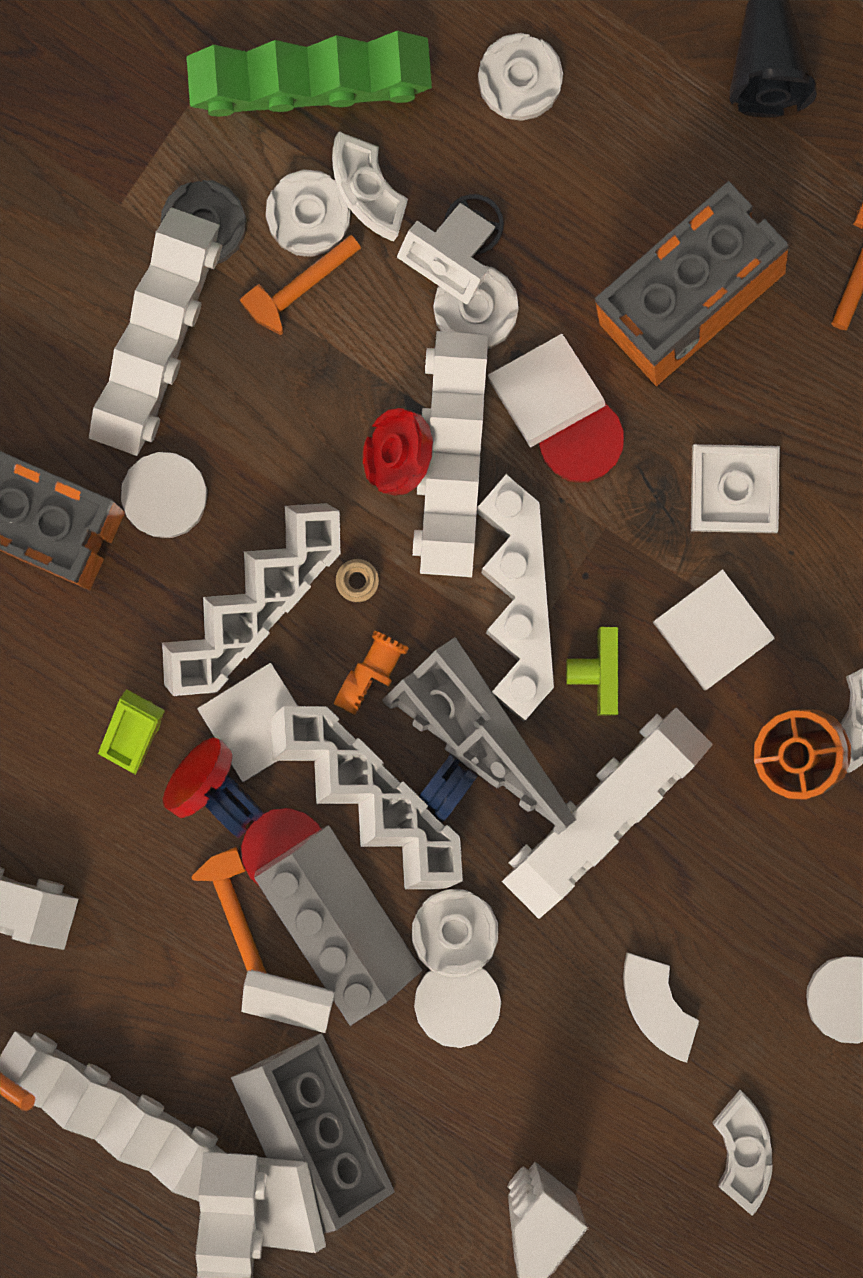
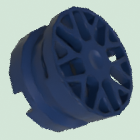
(447, 788)
(229, 810)

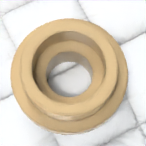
(350, 568)

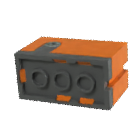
(692, 283)
(54, 522)

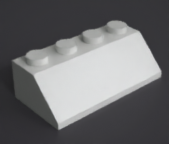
(543, 1221)

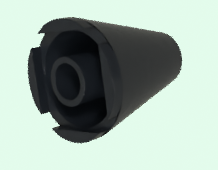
(771, 62)

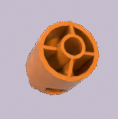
(781, 754)

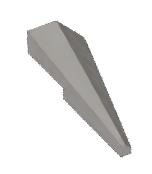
(462, 711)

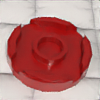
(586, 447)
(398, 451)
(199, 770)
(274, 835)

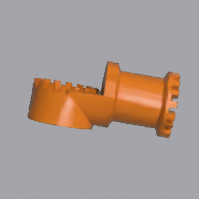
(376, 665)

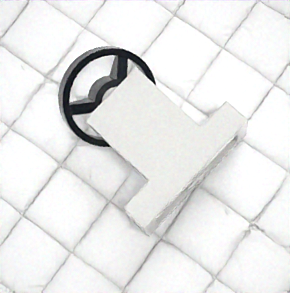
(448, 252)

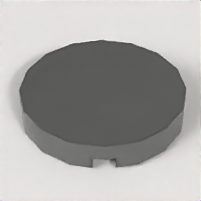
(216, 204)

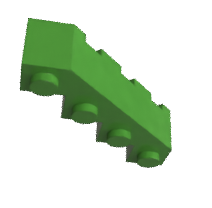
(293, 75)

